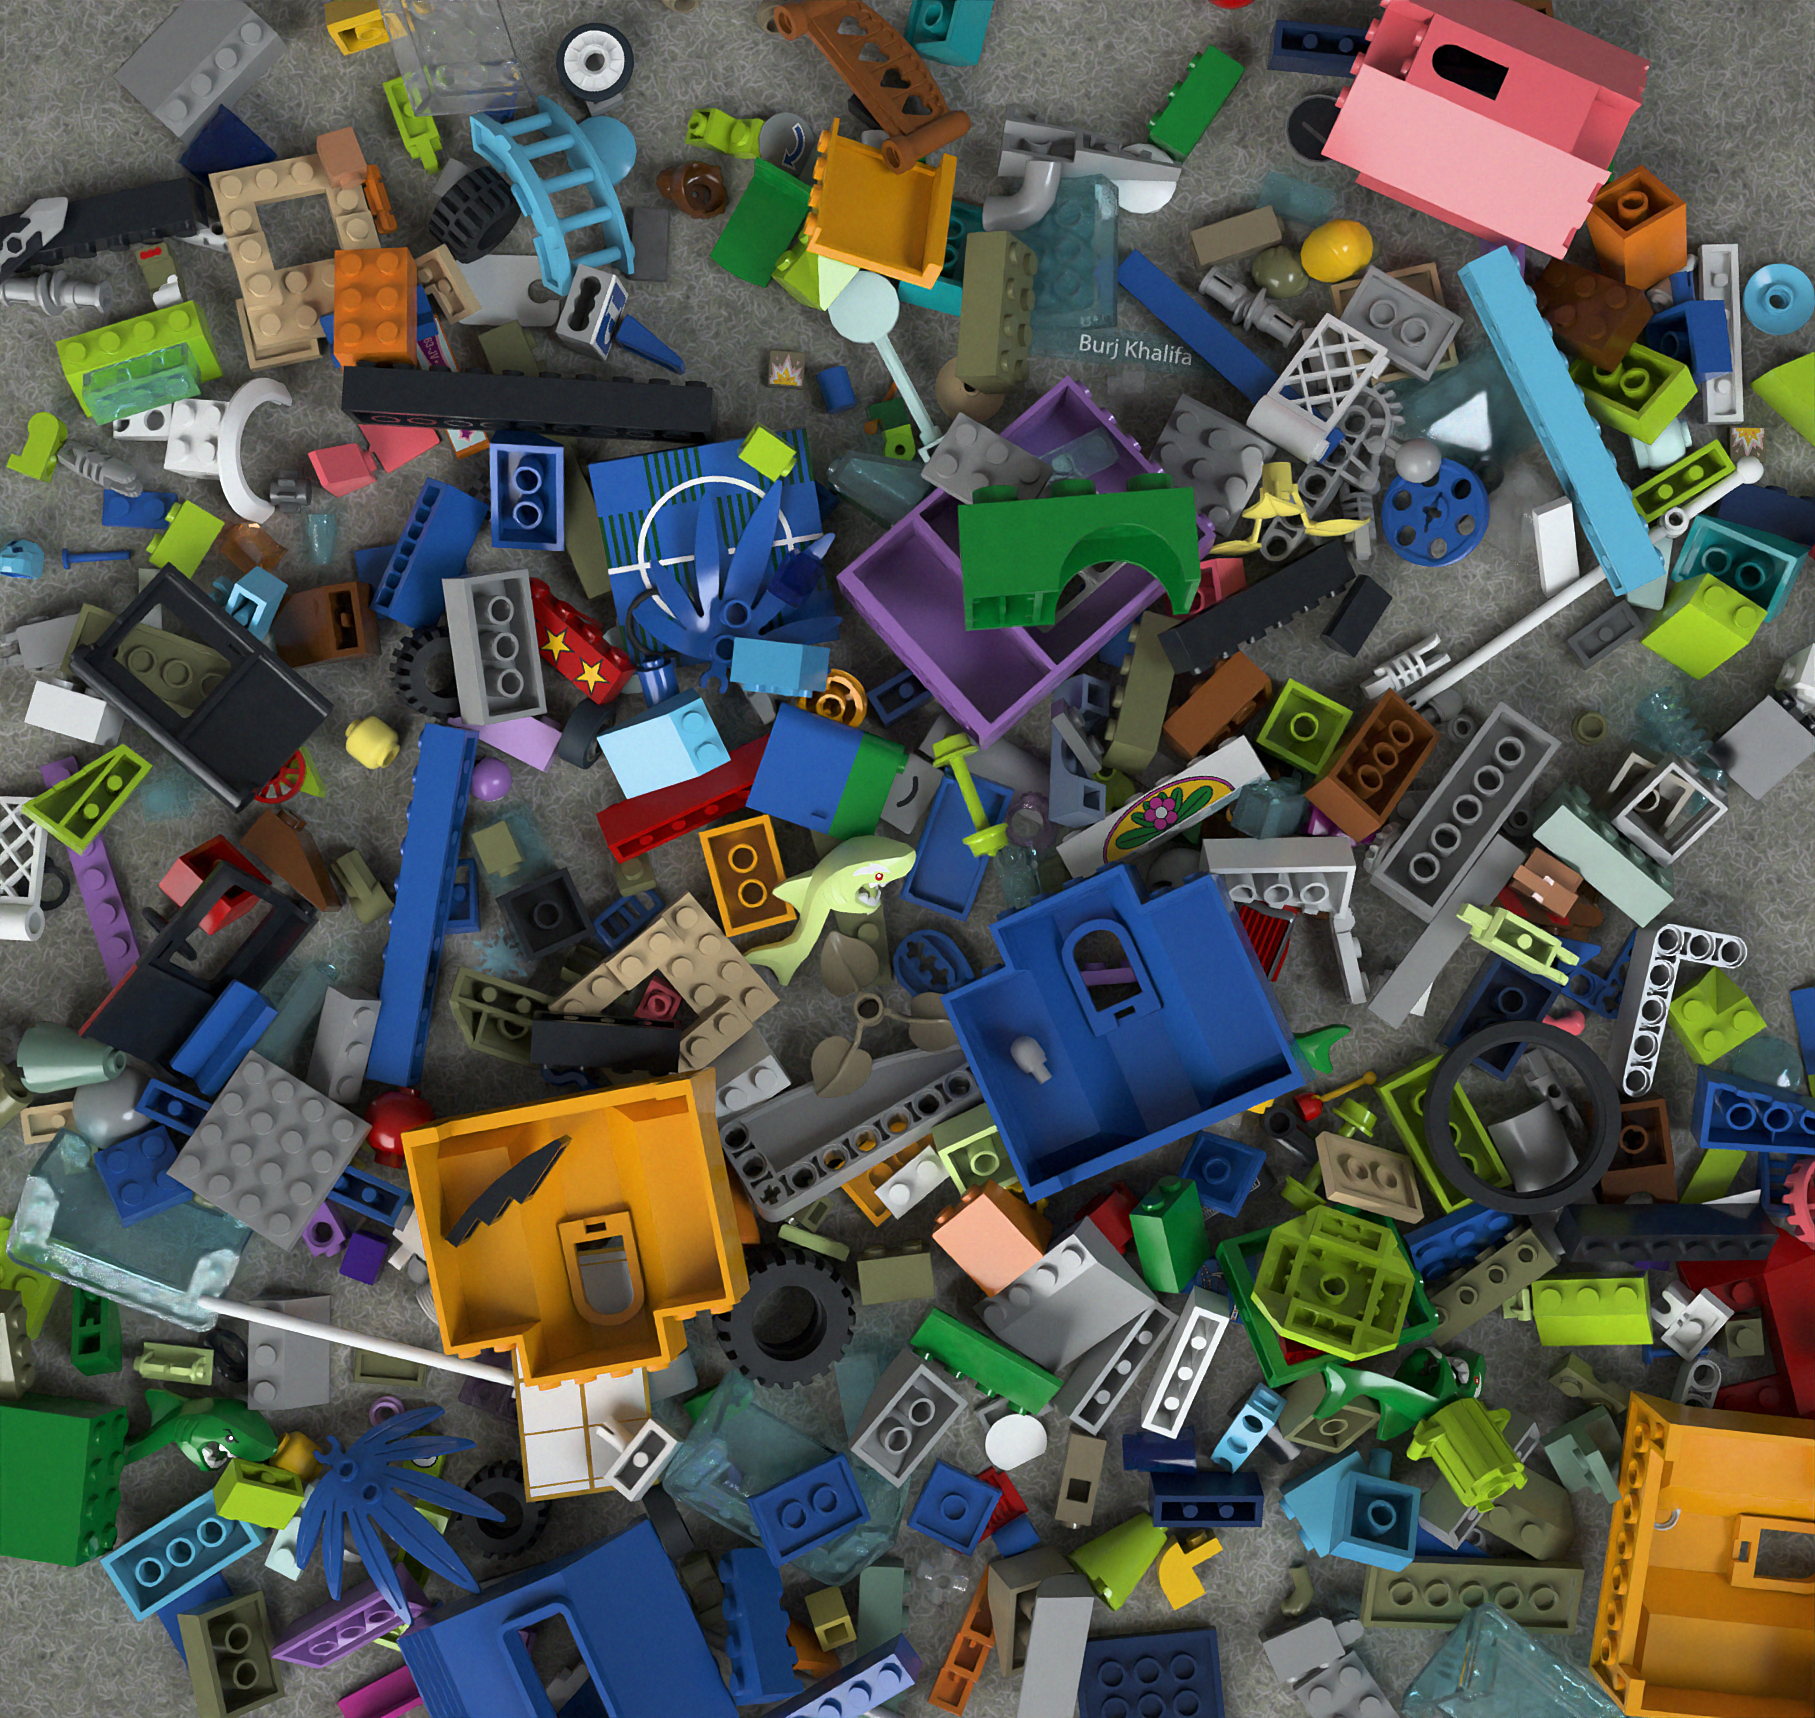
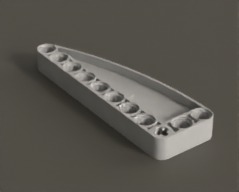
(803, 1133)

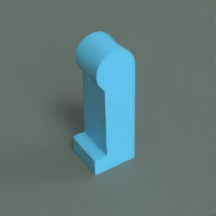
(1248, 1427)

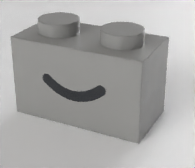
(911, 794)

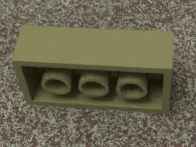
(996, 313)

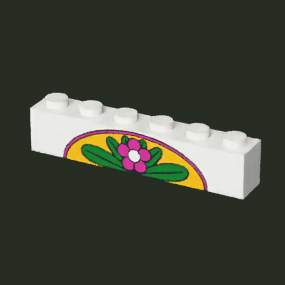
(1166, 810)

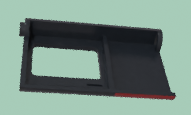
(163, 1003)

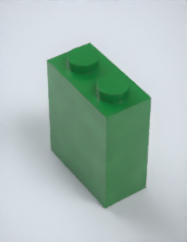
(1170, 1234)

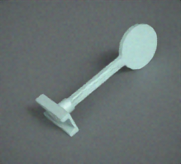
(866, 314)

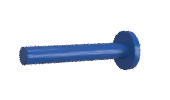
(92, 557)
(1648, 1353)

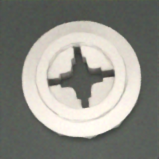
(1382, 846)

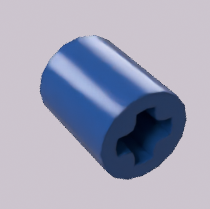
(836, 389)
(1015, 1536)

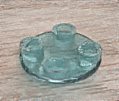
(1769, 1062)

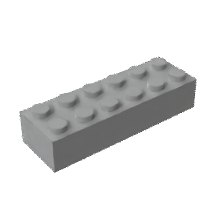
(1464, 812)

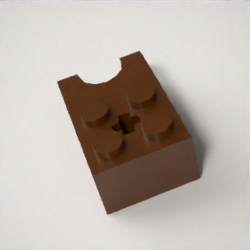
(1646, 1159)

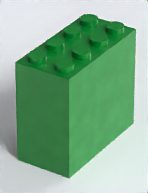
(60, 1478)

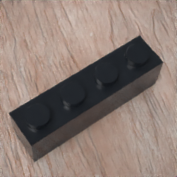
(605, 1042)

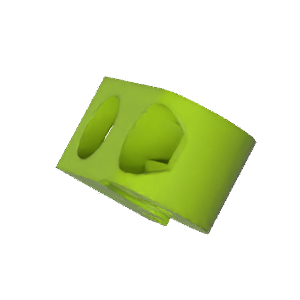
(40, 452)

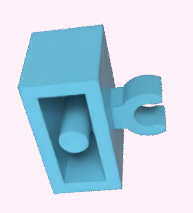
(251, 599)

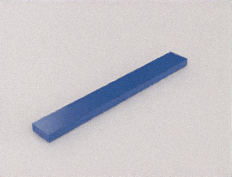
(1206, 335)

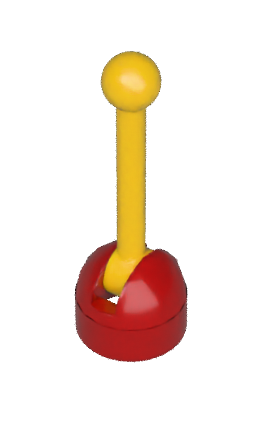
(1313, 1104)

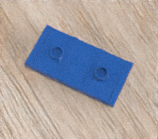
(944, 867)

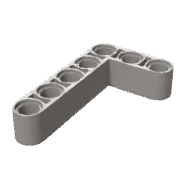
(1658, 993)

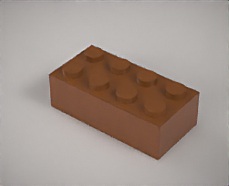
(1373, 765)

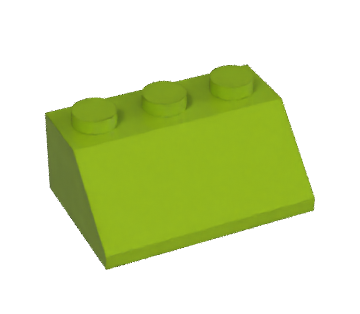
(1593, 1308)

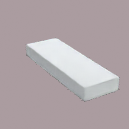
(1556, 545)

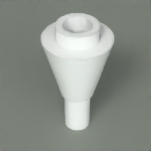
(1661, 295)

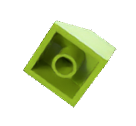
(812, 277)
(1301, 727)
(1712, 1016)

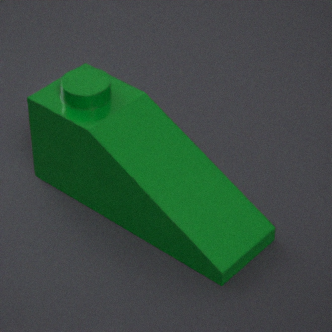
(95, 1334)

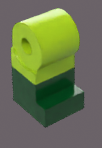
(894, 428)

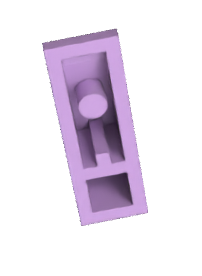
(523, 738)

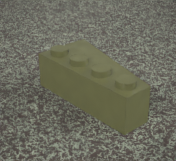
(1141, 698)

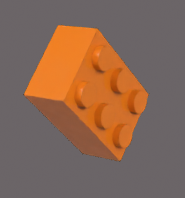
(375, 306)

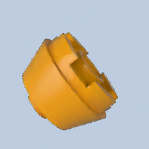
(842, 700)

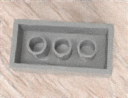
(494, 646)

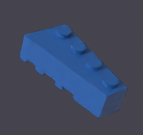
(1750, 1115)
(756, 1629)

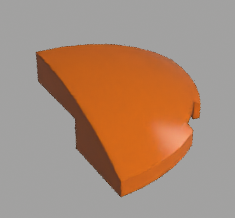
(810, 1652)

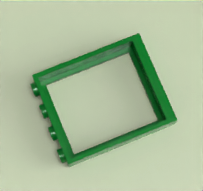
(1231, 1254)

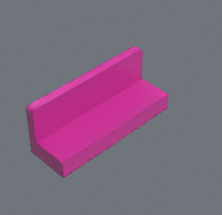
(384, 1697)

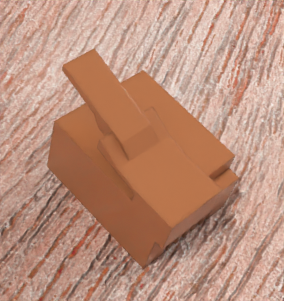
(1546, 883)

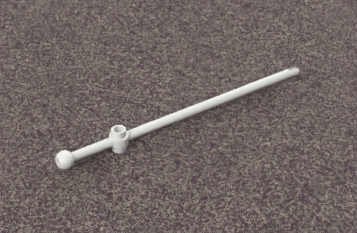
(1747, 471)
(357, 1339)

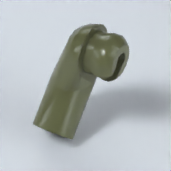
(1302, 1594)

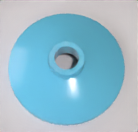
(1790, 287)

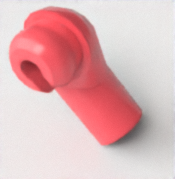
(1572, 1022)

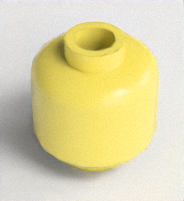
(372, 742)

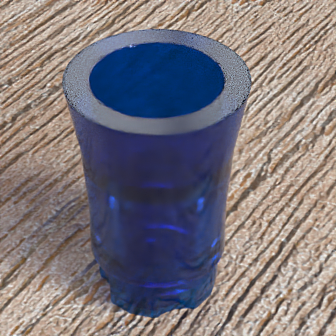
(1160, 1453)

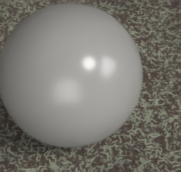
(107, 1112)

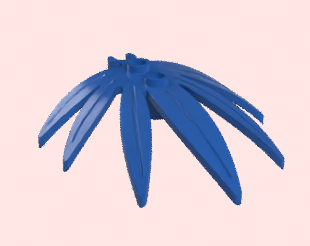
(731, 616)
(364, 1487)

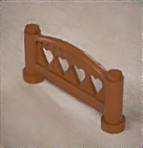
(909, 134)

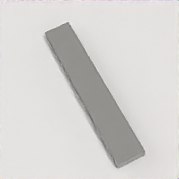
(1445, 932)

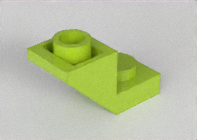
(724, 134)

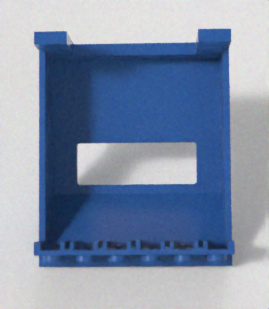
(624, 1617)

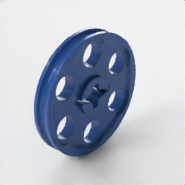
(1430, 528)

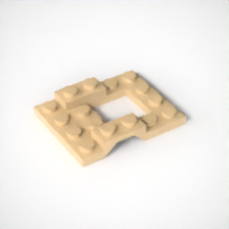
(286, 302)
(699, 966)

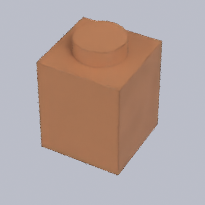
(342, 158)

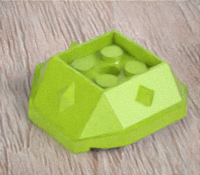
(1340, 1255)

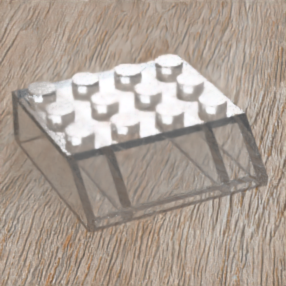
(460, 55)

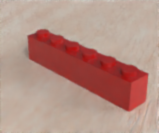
(680, 808)

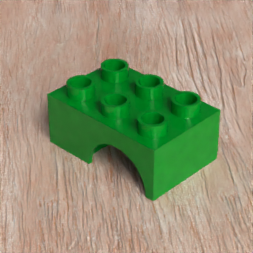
(1026, 551)

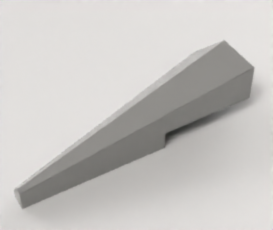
(1077, 149)

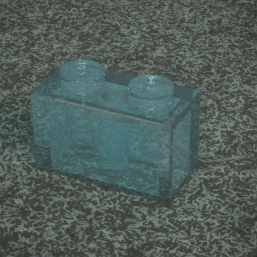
(1271, 808)

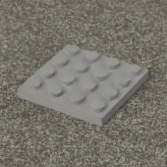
(269, 1150)

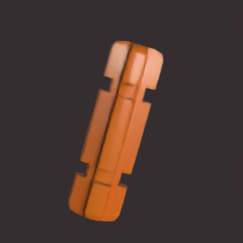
(379, 201)

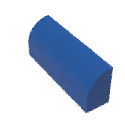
(429, 549)

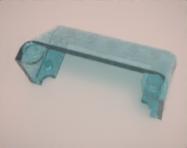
(155, 1266)
(745, 1449)
(1501, 1672)

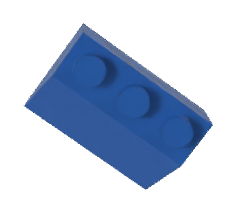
(527, 491)

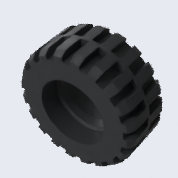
(816, 1345)

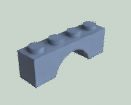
(1073, 793)

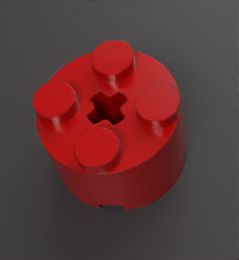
(1111, 1214)

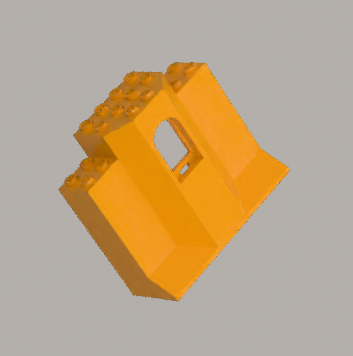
(639, 1161)
(1677, 1610)

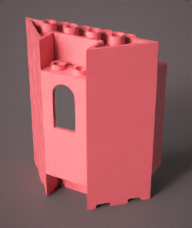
(1484, 165)

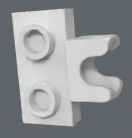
(1690, 1319)

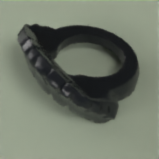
(49, 867)
(222, 1362)

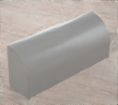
(1000, 762)
(1536, 1157)
(1055, 1647)

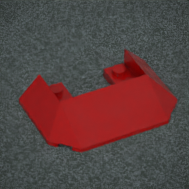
(1786, 1296)

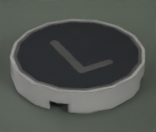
(1309, 128)

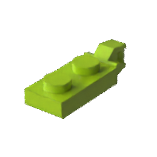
(418, 133)

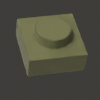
(635, 875)

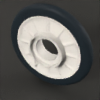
(582, 43)

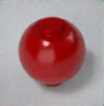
(392, 1115)

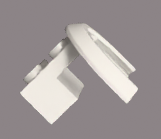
(208, 439)

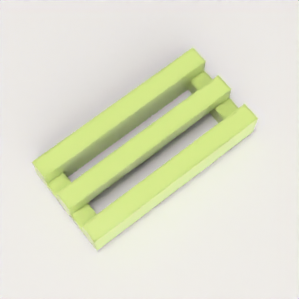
(814, 1241)

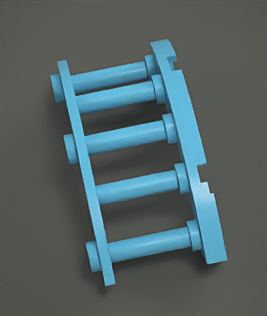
(531, 192)

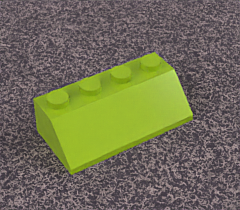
(139, 337)

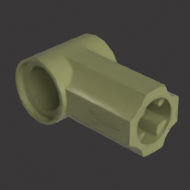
(366, 891)

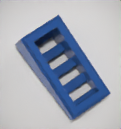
(641, 342)
(603, 936)
(1764, 1179)

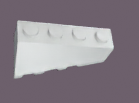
(1285, 871)

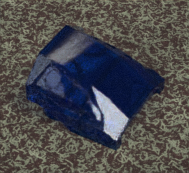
(225, 146)

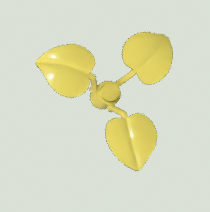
(1274, 502)

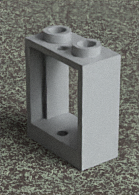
(1649, 839)

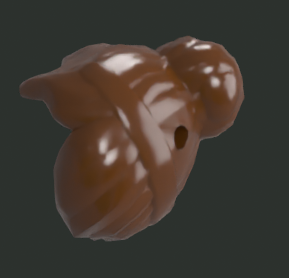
(681, 182)

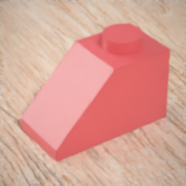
(344, 468)

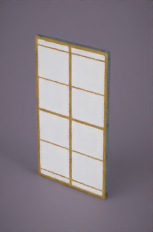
(560, 1424)

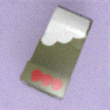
(162, 275)

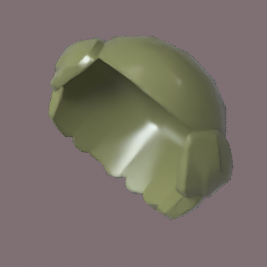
(1280, 272)

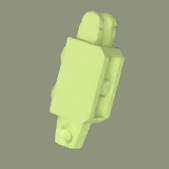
(1516, 940)

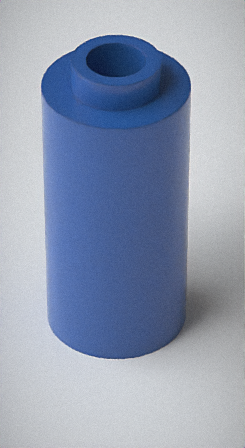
(657, 680)

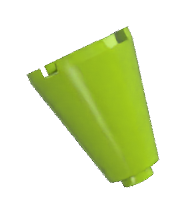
(1119, 1558)

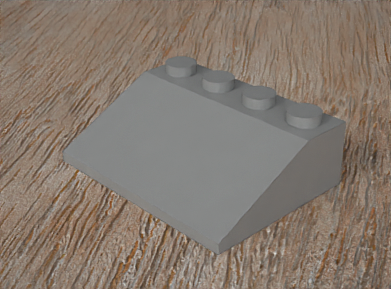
(200, 60)
(1067, 1298)

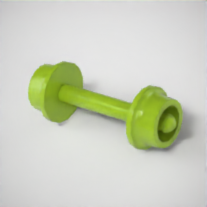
(953, 751)
(1355, 1118)

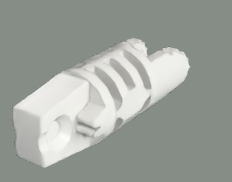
(1404, 668)

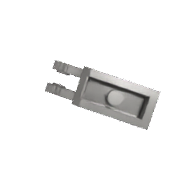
(1309, 1642)

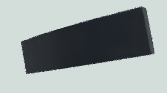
(516, 1184)

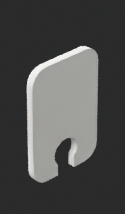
(502, 291)

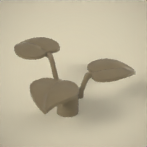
(846, 967)

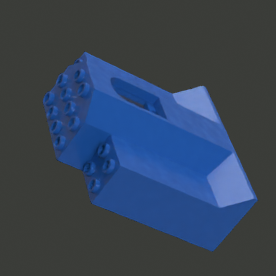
(1189, 1056)

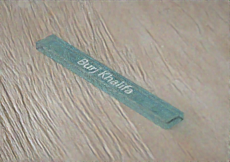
(1120, 346)

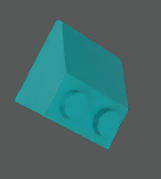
(948, 30)

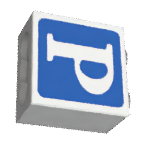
(592, 312)

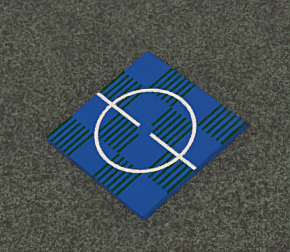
(651, 512)

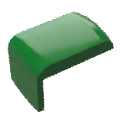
(762, 224)

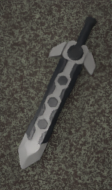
(31, 233)

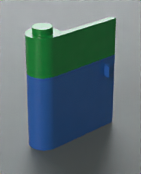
(825, 774)

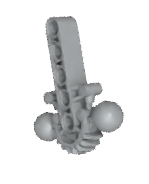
(1415, 459)

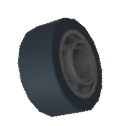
(578, 739)

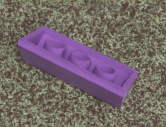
(347, 1624)

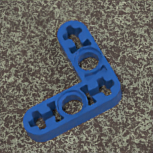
(1597, 986)

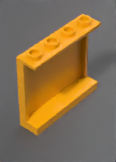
(879, 217)

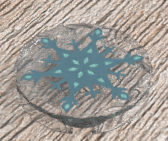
(496, 954)

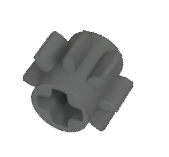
(290, 491)

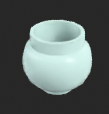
(1666, 449)

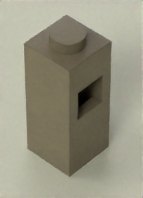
(1235, 238)
(1079, 1478)

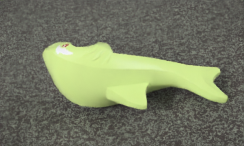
(835, 886)

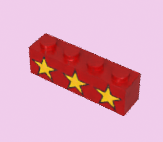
(578, 647)

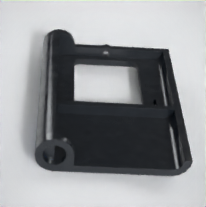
(242, 727)

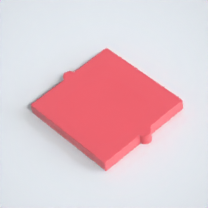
(398, 445)

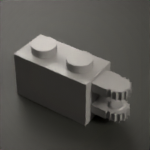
(40, 642)

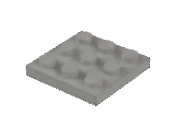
(1214, 458)

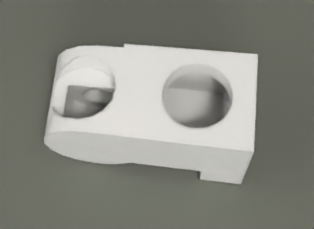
(145, 426)

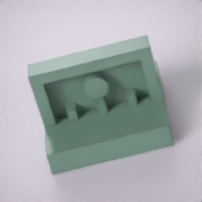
(1586, 1453)

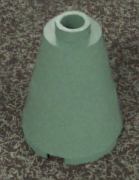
(60, 1059)

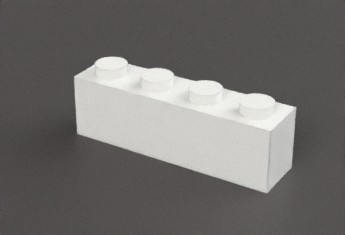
(1185, 1362)

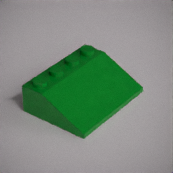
(984, 1360)

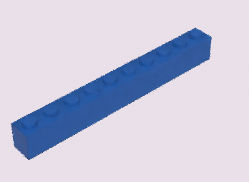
(422, 903)

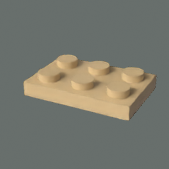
(1369, 1177)

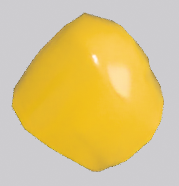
(1336, 250)

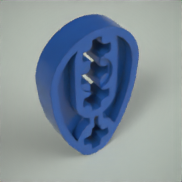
(947, 956)

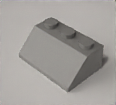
(286, 1365)

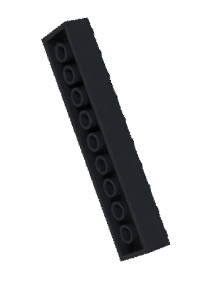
(530, 404)

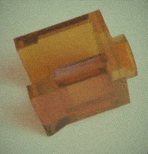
(252, 547)

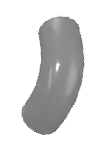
(1027, 205)

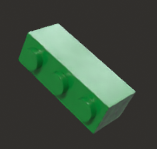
(1194, 103)

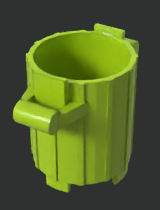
(1470, 1451)

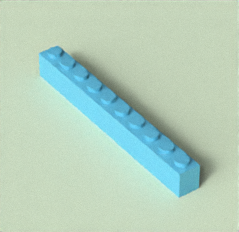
(1562, 420)

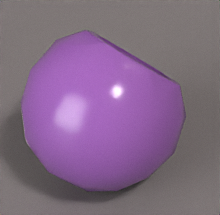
(490, 779)

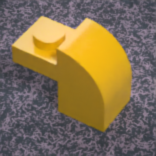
(1176, 1566)

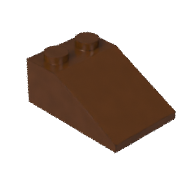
(291, 852)

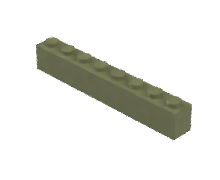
(511, 349)

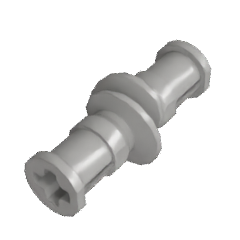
(57, 292)
(1251, 307)

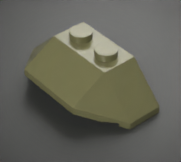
(496, 1015)
(1534, 1518)

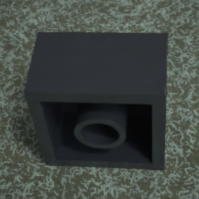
(545, 915)

